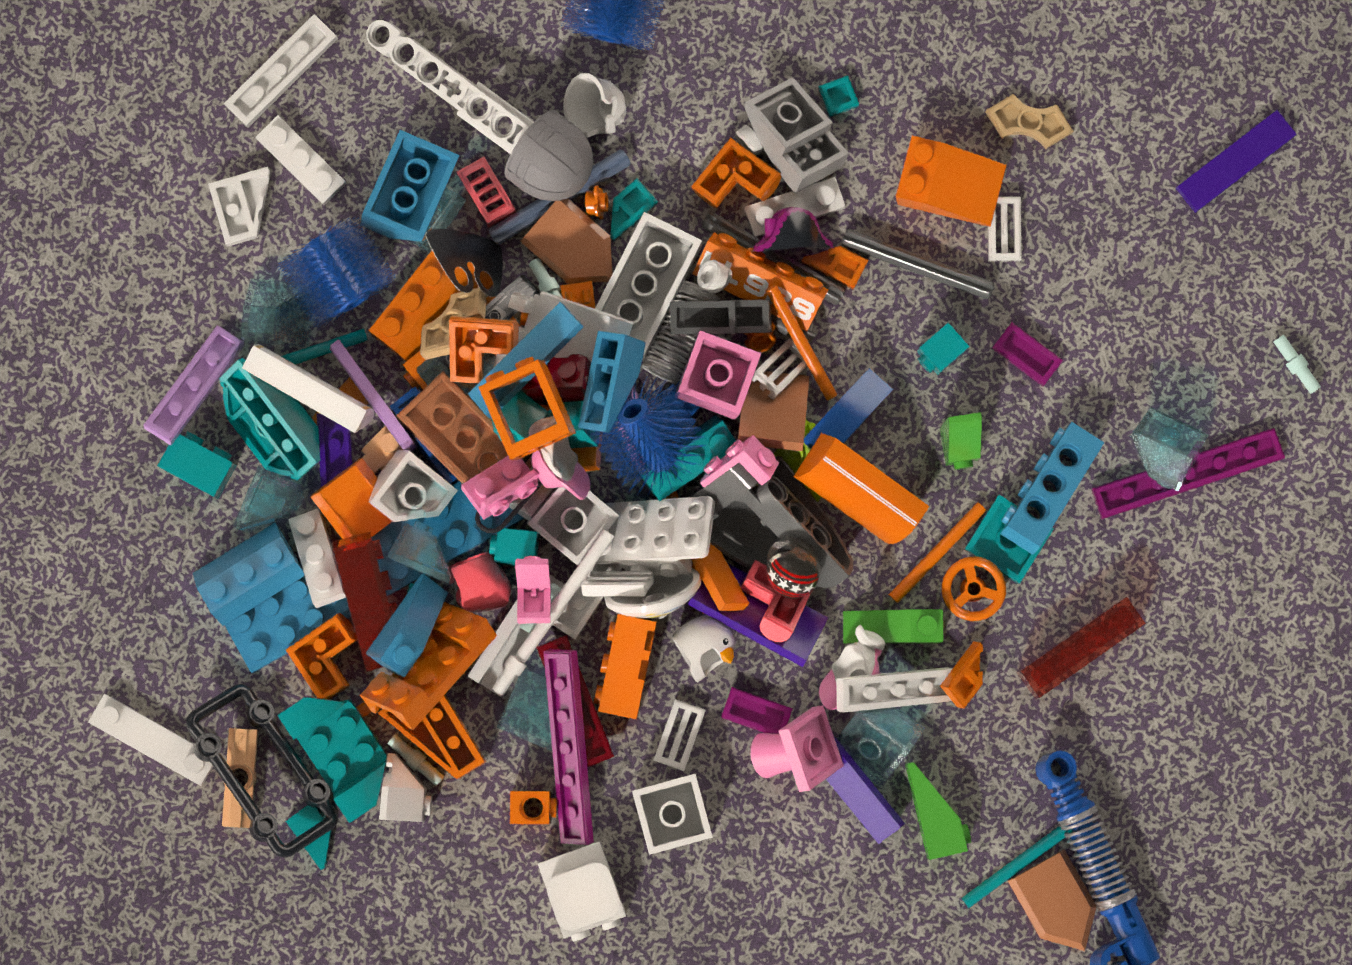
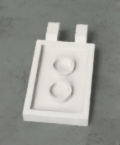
(590, 318)

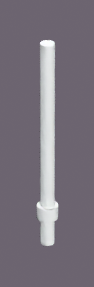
(516, 663)

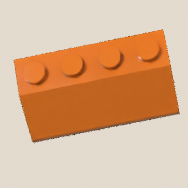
(419, 303)

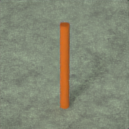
(801, 342)
(937, 552)

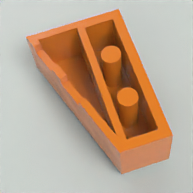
(625, 666)
(443, 738)

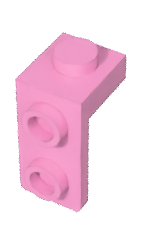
(751, 454)
(533, 590)

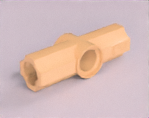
(240, 755)

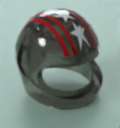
(793, 571)

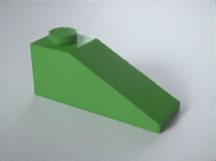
(962, 440)
(896, 626)
(938, 823)

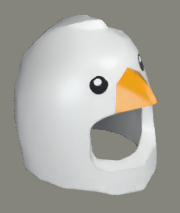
(705, 645)

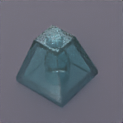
(275, 315)
(1167, 447)
(268, 501)
(421, 552)
(880, 740)

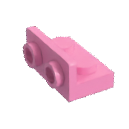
(499, 486)

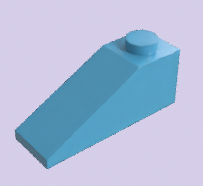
(611, 377)
(409, 627)

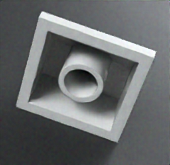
(572, 523)

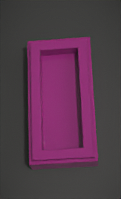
(1027, 354)
(755, 712)

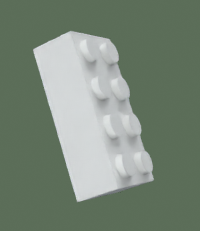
(649, 276)

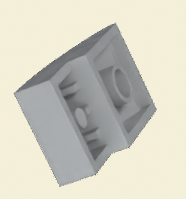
(795, 135)

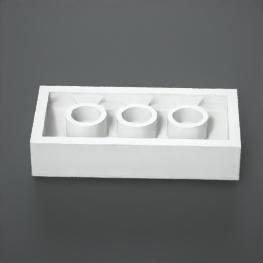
(308, 388)

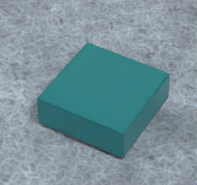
(838, 96)

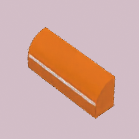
(860, 490)

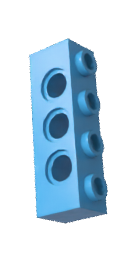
(1081, 449)

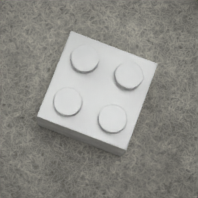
(672, 814)

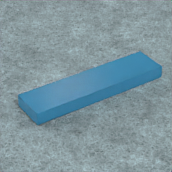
(540, 343)

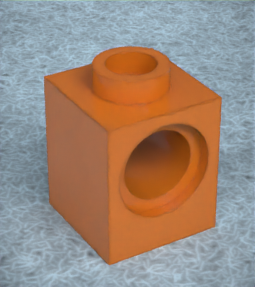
(517, 807)

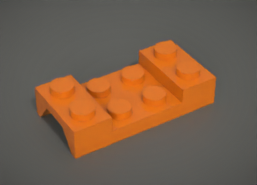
(449, 652)

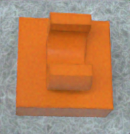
(579, 293)

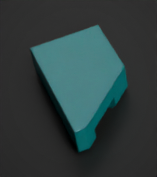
(629, 207)
(302, 822)

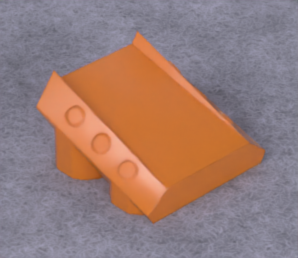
(346, 502)

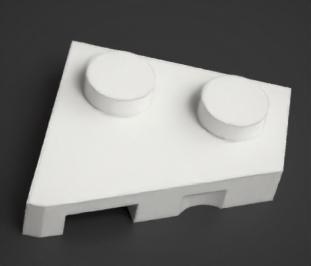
(240, 204)

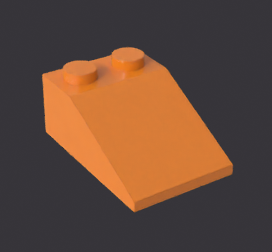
(950, 182)

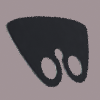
(458, 248)

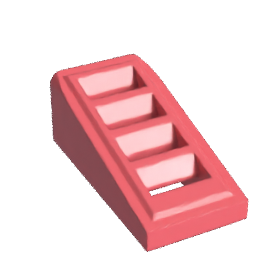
(500, 212)

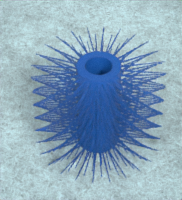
(610, 20)
(336, 272)
(649, 436)

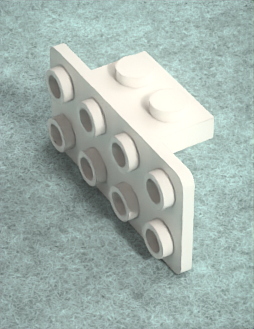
(660, 534)

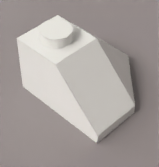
(410, 489)
(403, 793)

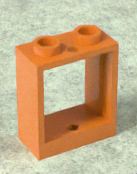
(542, 439)

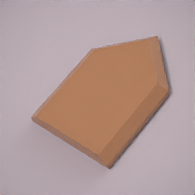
(571, 244)
(1056, 901)

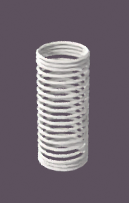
(660, 367)

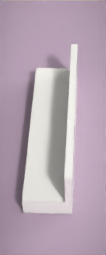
(507, 642)

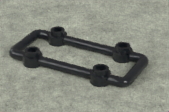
(263, 825)

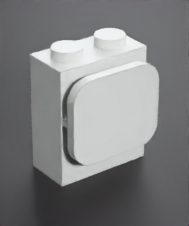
(582, 891)

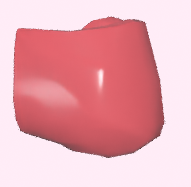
(481, 583)

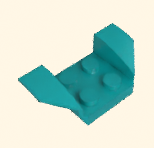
(340, 749)

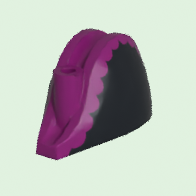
(792, 229)

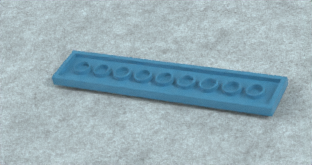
(290, 615)

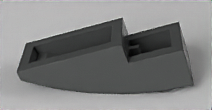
(721, 316)

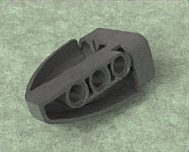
(756, 515)

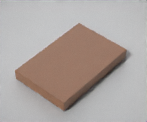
(777, 421)

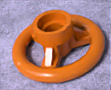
(998, 596)

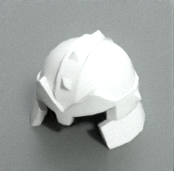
(594, 105)

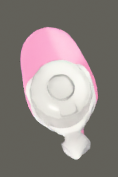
(558, 464)
(855, 660)

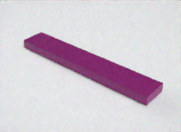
(1209, 467)
(568, 747)

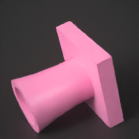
(801, 746)

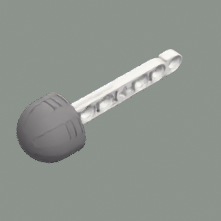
(547, 157)

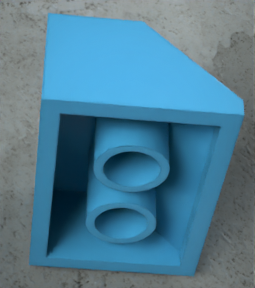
(408, 188)
(248, 574)

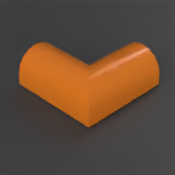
(733, 166)
(473, 338)
(315, 653)

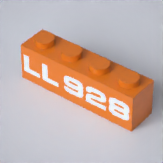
(755, 273)

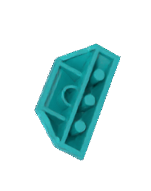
(270, 423)

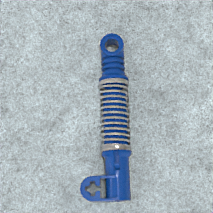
(1100, 865)

